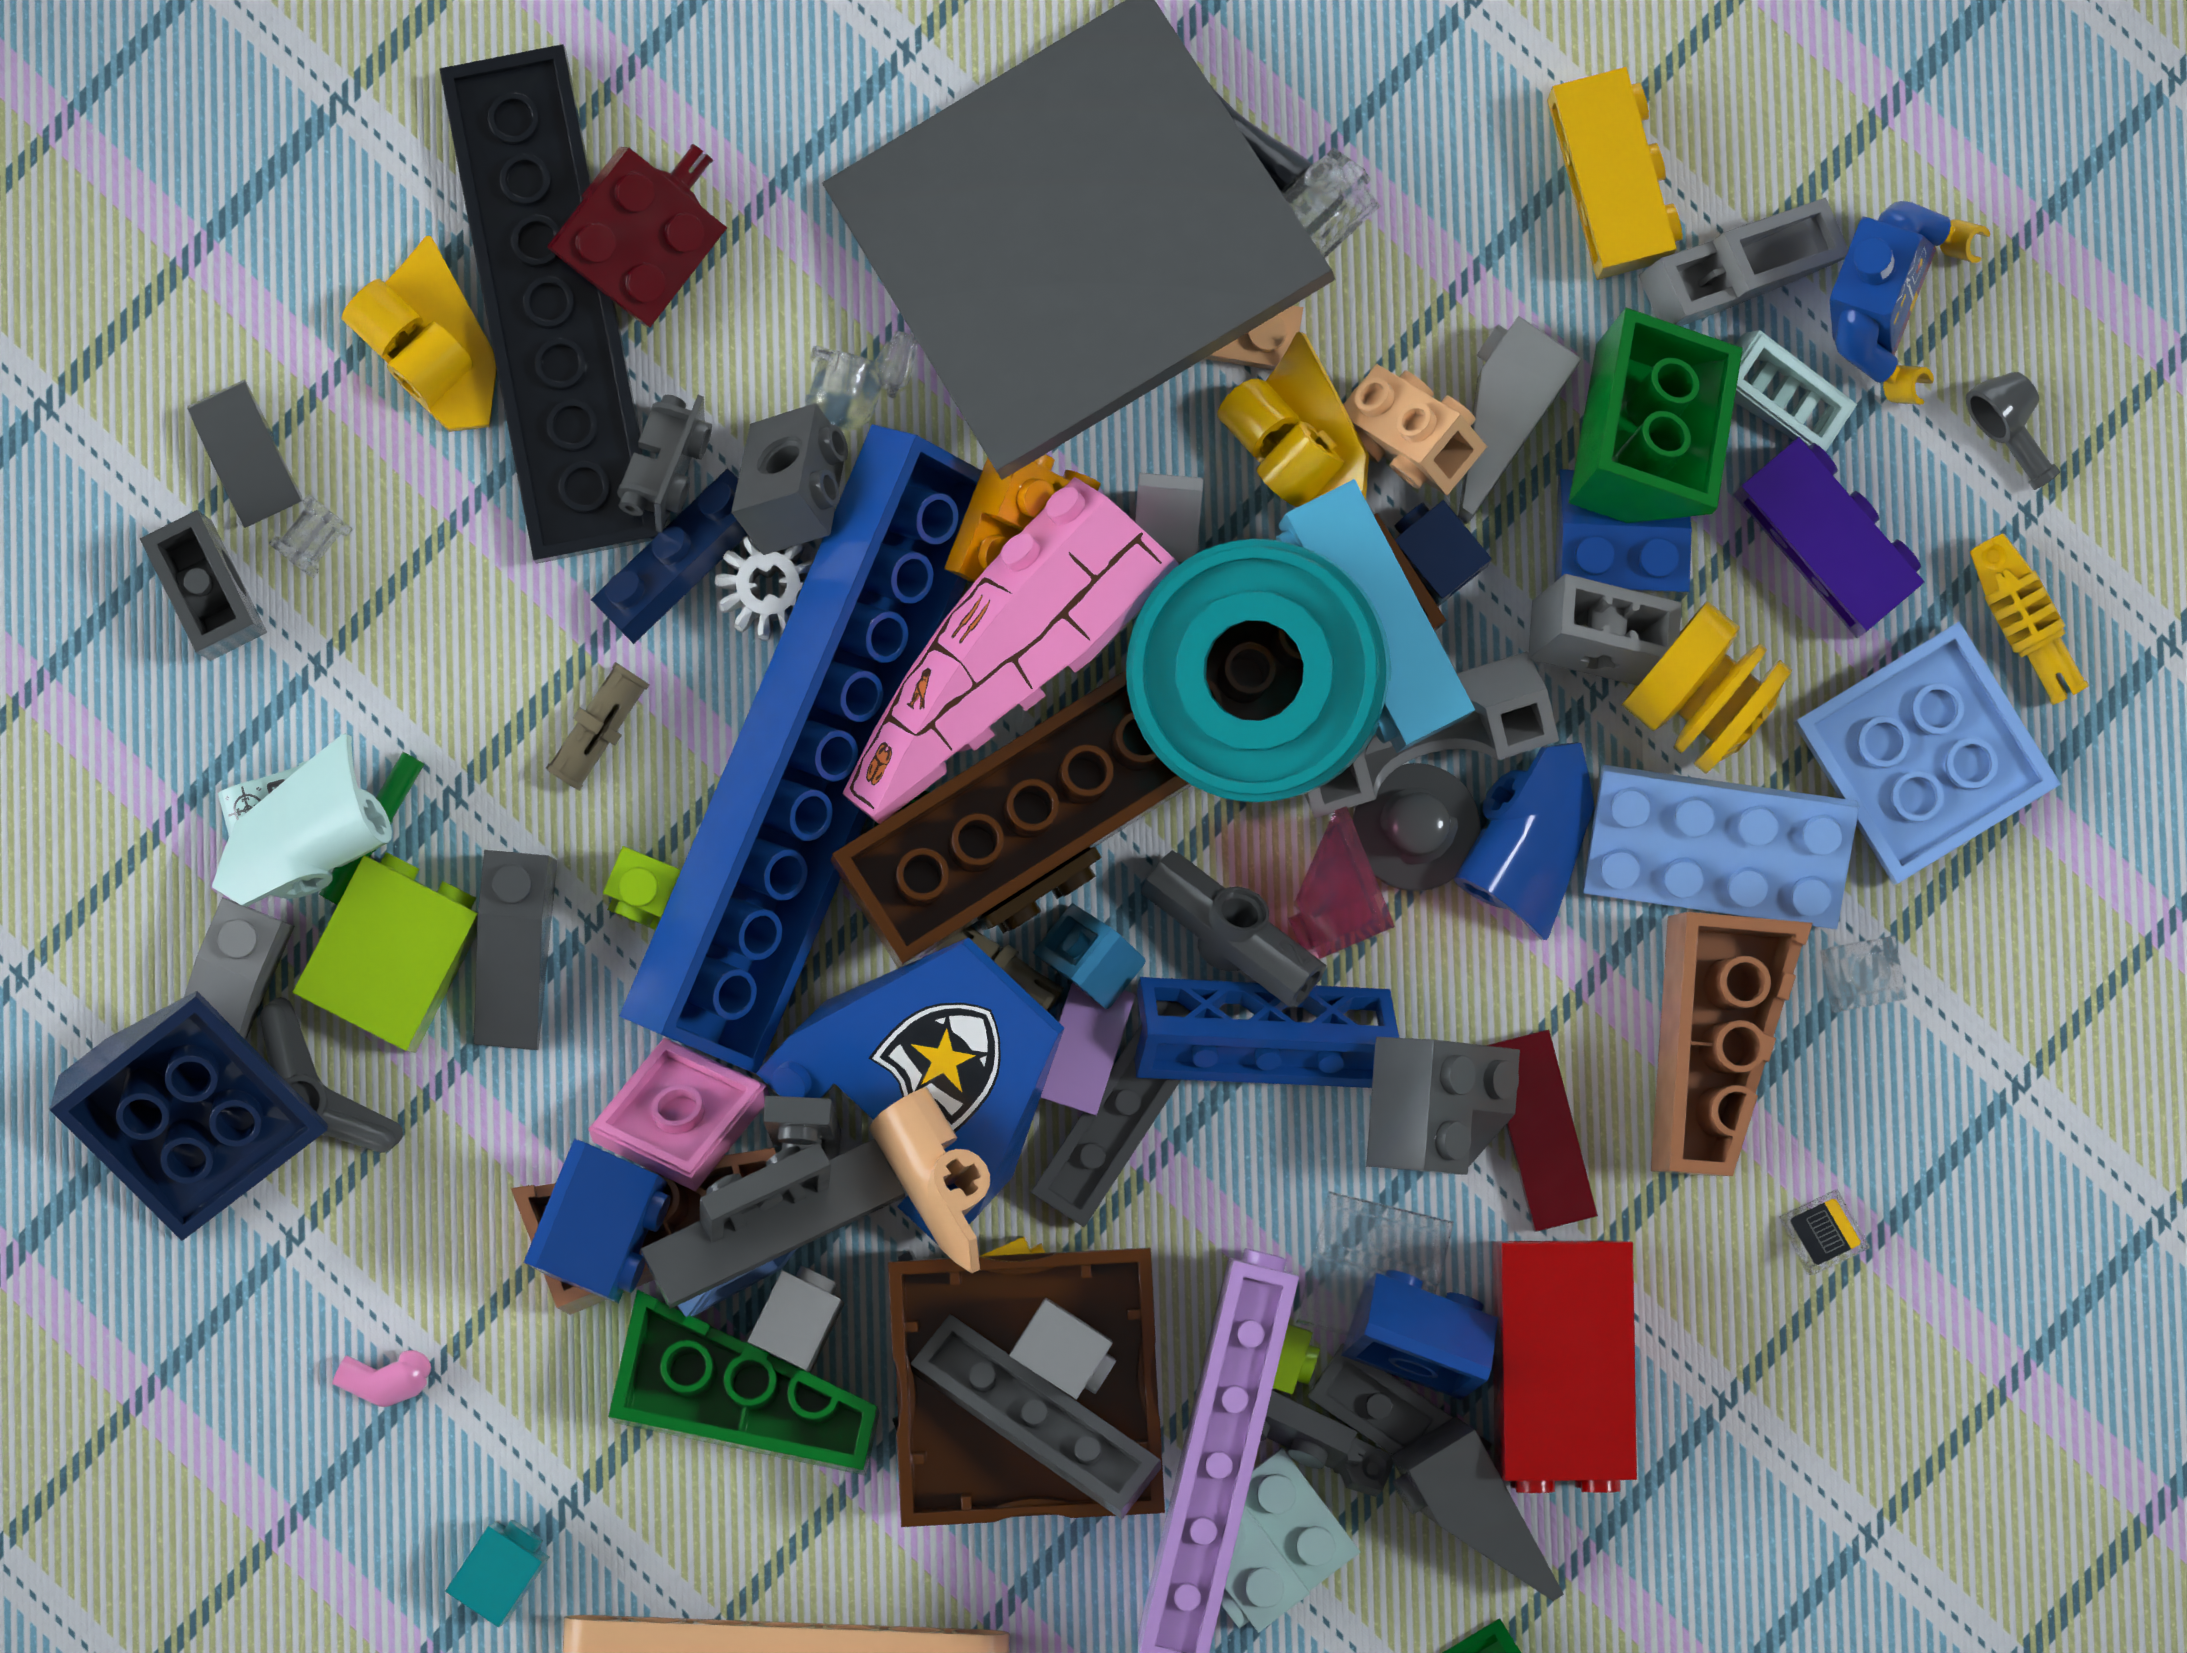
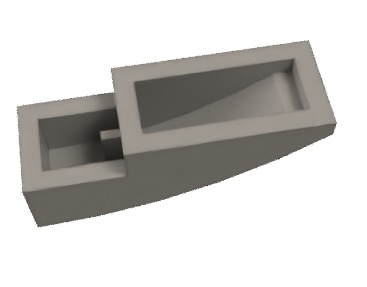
(1744, 263)

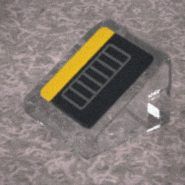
(1823, 1232)

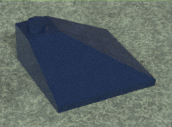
(184, 1112)

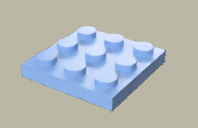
(1927, 753)

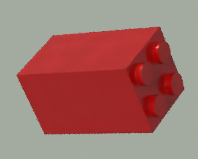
(1564, 1364)

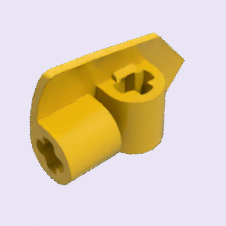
(429, 339)
(1297, 428)

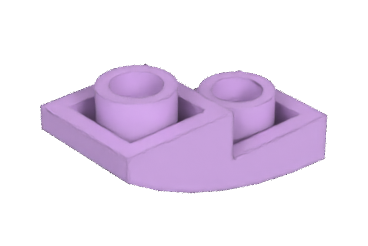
(1086, 1050)

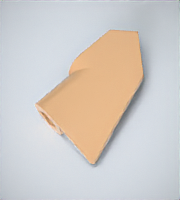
(914, 1141)

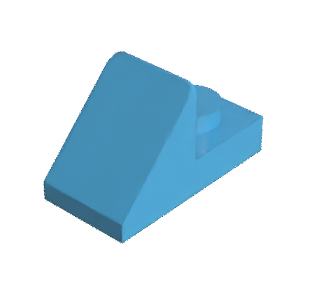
(1090, 955)

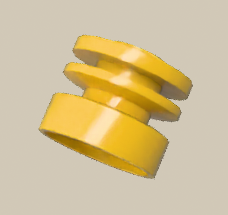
(1708, 688)

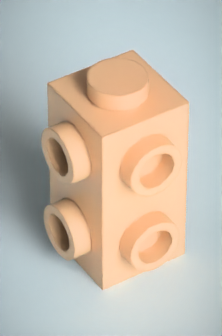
(1413, 430)

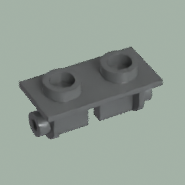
(661, 482)

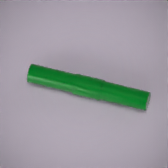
(390, 797)

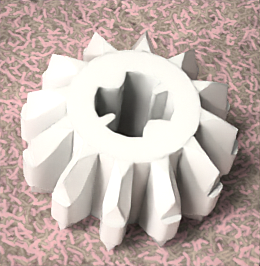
(767, 565)

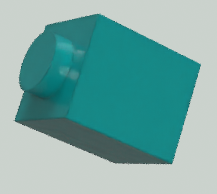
(499, 1571)

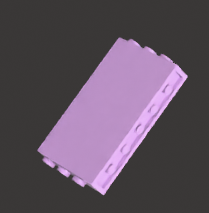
(1218, 1455)

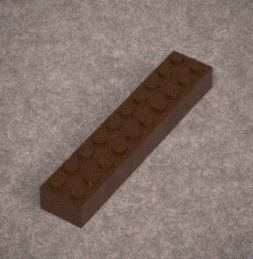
(1050, 796)

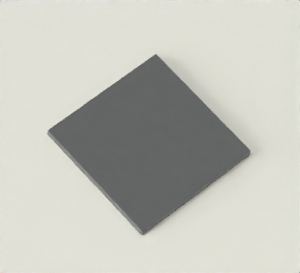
(1077, 233)

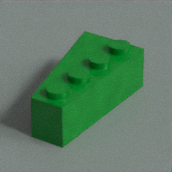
(718, 1390)

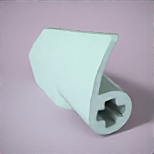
(302, 831)

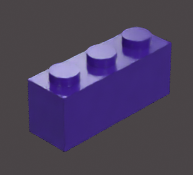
(1830, 536)

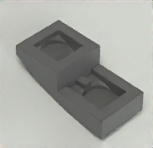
(244, 453)

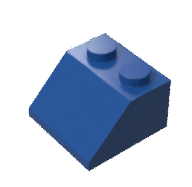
(1633, 556)
(598, 1222)
(1422, 1335)

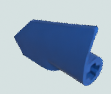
(1532, 837)

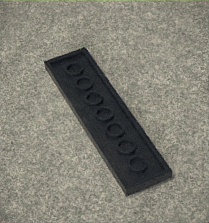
(547, 324)

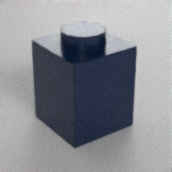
(1440, 549)

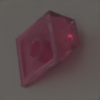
(1339, 895)

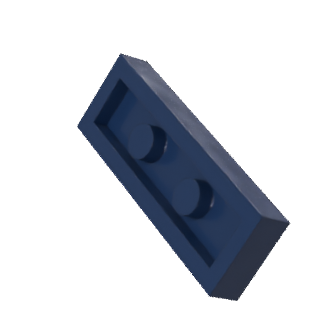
(673, 561)

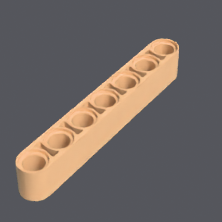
(688, 1635)

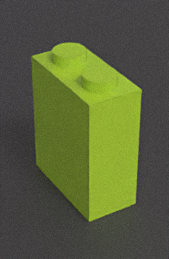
(390, 951)

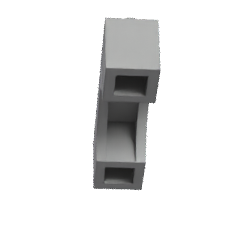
(1508, 719)

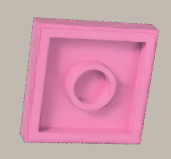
(679, 1114)

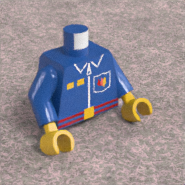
(1882, 285)

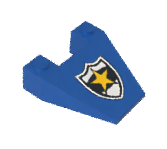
(940, 1026)

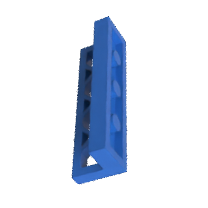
(1269, 1044)

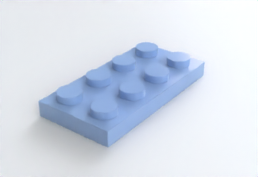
(1720, 846)

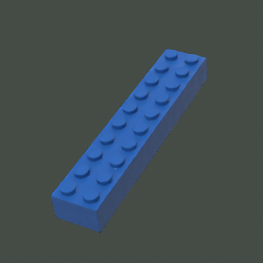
(766, 843)

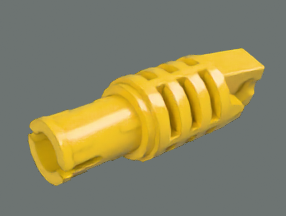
(2026, 614)

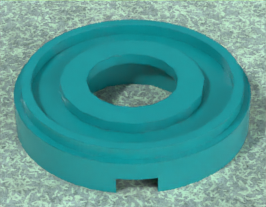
(1342, 670)

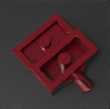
(640, 231)

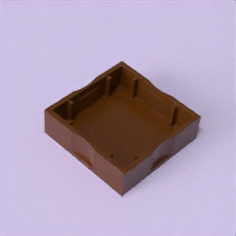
(960, 1467)

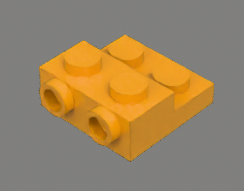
(1003, 511)

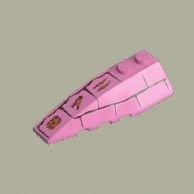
(1030, 614)

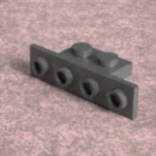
(770, 1215)

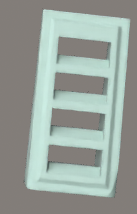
(1796, 373)

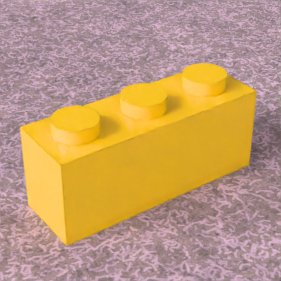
(1614, 172)

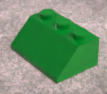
(1655, 421)

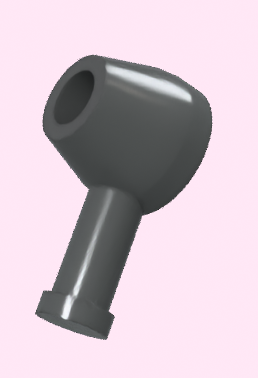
(2001, 411)

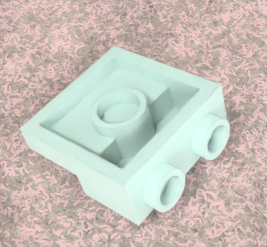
(1282, 1545)

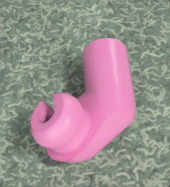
(388, 1384)

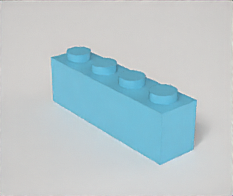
(1423, 684)

